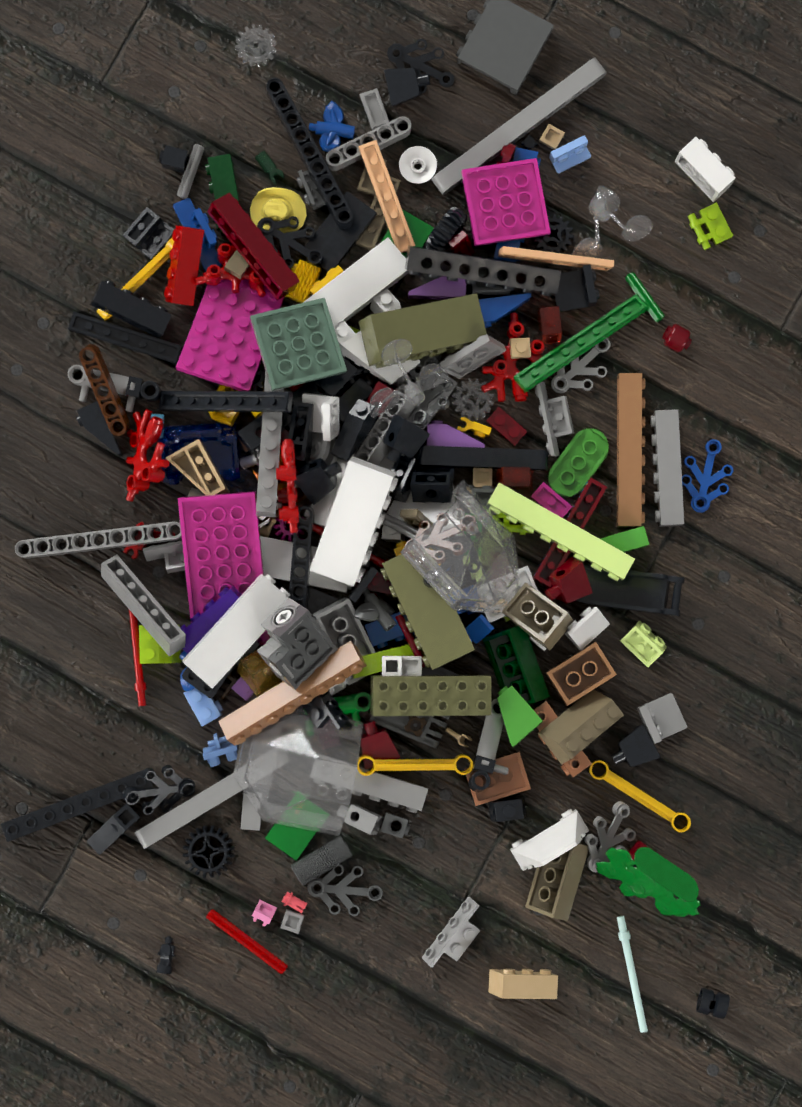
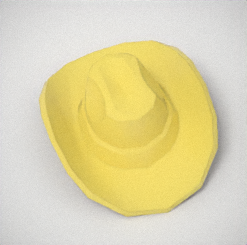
(278, 205)

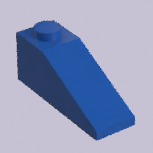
(497, 308)

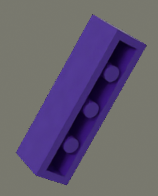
(204, 622)

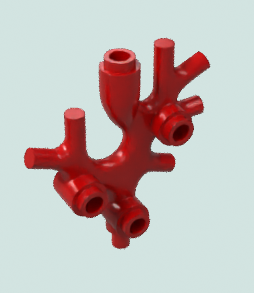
(215, 274)
(509, 365)
(145, 472)
(288, 495)

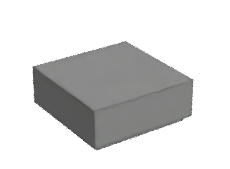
(292, 921)

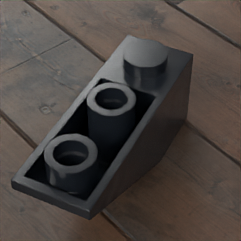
(114, 828)

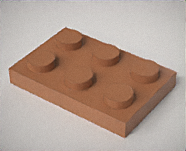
(500, 784)

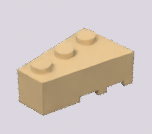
(199, 468)
(523, 984)

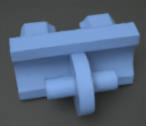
(219, 747)

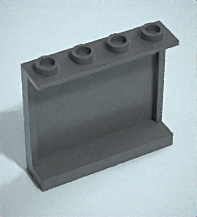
(505, 43)

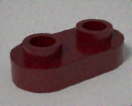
(507, 153)

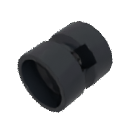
(719, 1005)

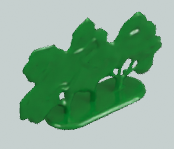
(653, 878)

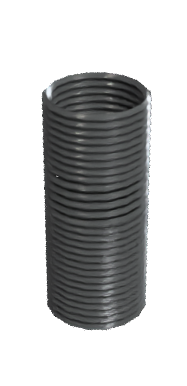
(316, 863)

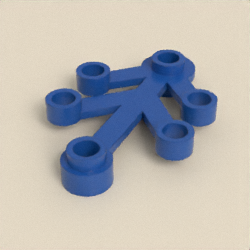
(706, 479)

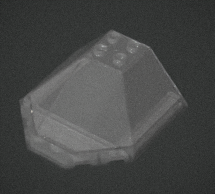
(468, 556)
(300, 772)

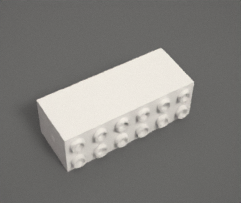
(354, 521)

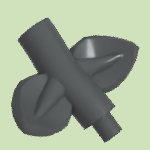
(376, 609)

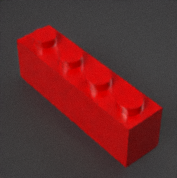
(184, 265)

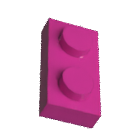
(551, 500)

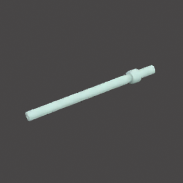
(624, 936)

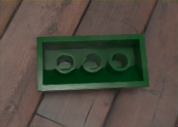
(516, 664)

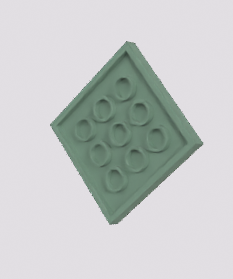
(298, 344)

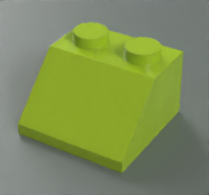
(152, 652)

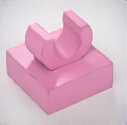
(264, 912)

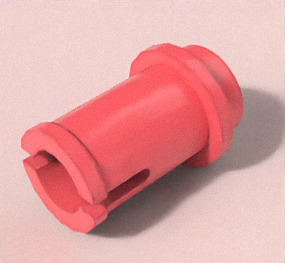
(294, 902)

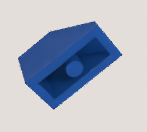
(478, 629)

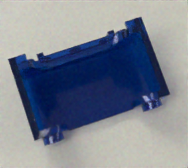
(218, 439)

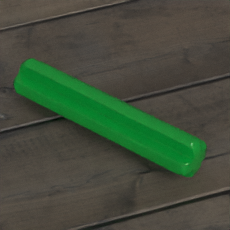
(641, 291)

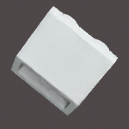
(587, 628)

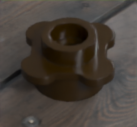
(410, 726)

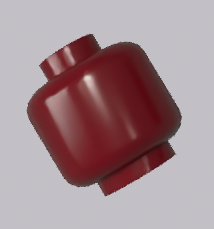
(677, 338)

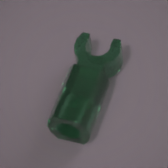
(268, 166)

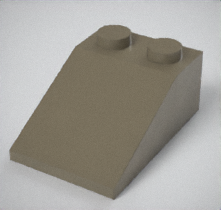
(538, 616)

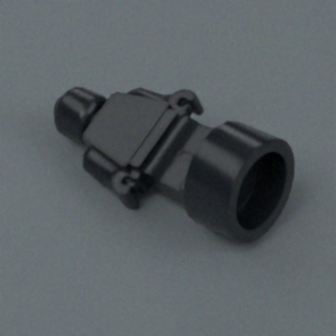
(167, 952)

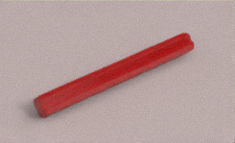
(246, 941)

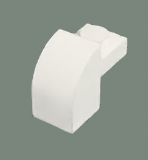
(401, 665)

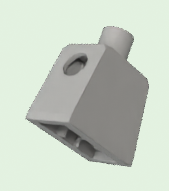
(368, 821)

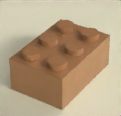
(581, 673)

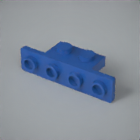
(196, 219)

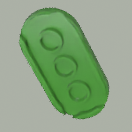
(578, 462)

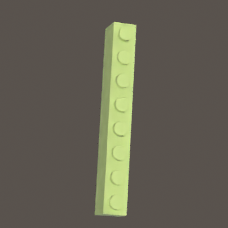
(560, 531)

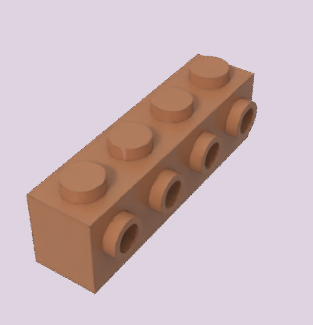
(578, 762)

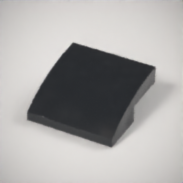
(149, 233)

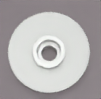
(414, 156)

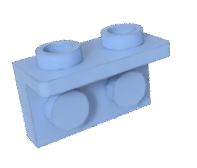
(570, 154)
(205, 708)

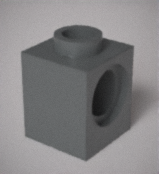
(386, 826)

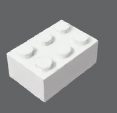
(705, 168)

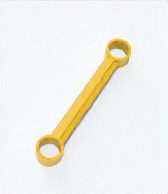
(146, 272)
(415, 764)
(640, 796)

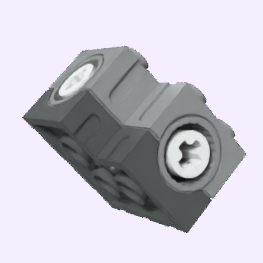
(295, 643)

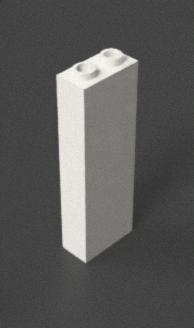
(363, 281)
(277, 564)
(235, 631)

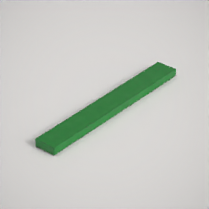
(580, 343)

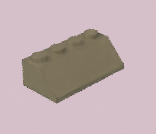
(580, 725)
(557, 884)

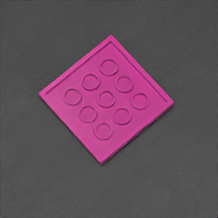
(505, 202)

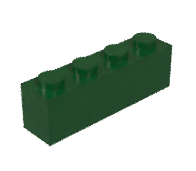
(222, 178)

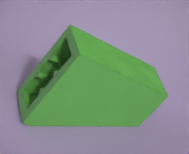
(628, 540)
(517, 715)

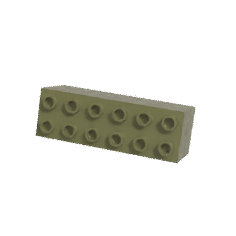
(428, 327)
(431, 619)
(430, 695)

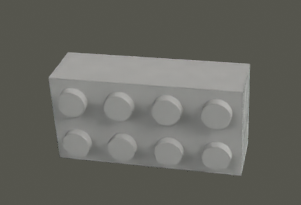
(341, 627)

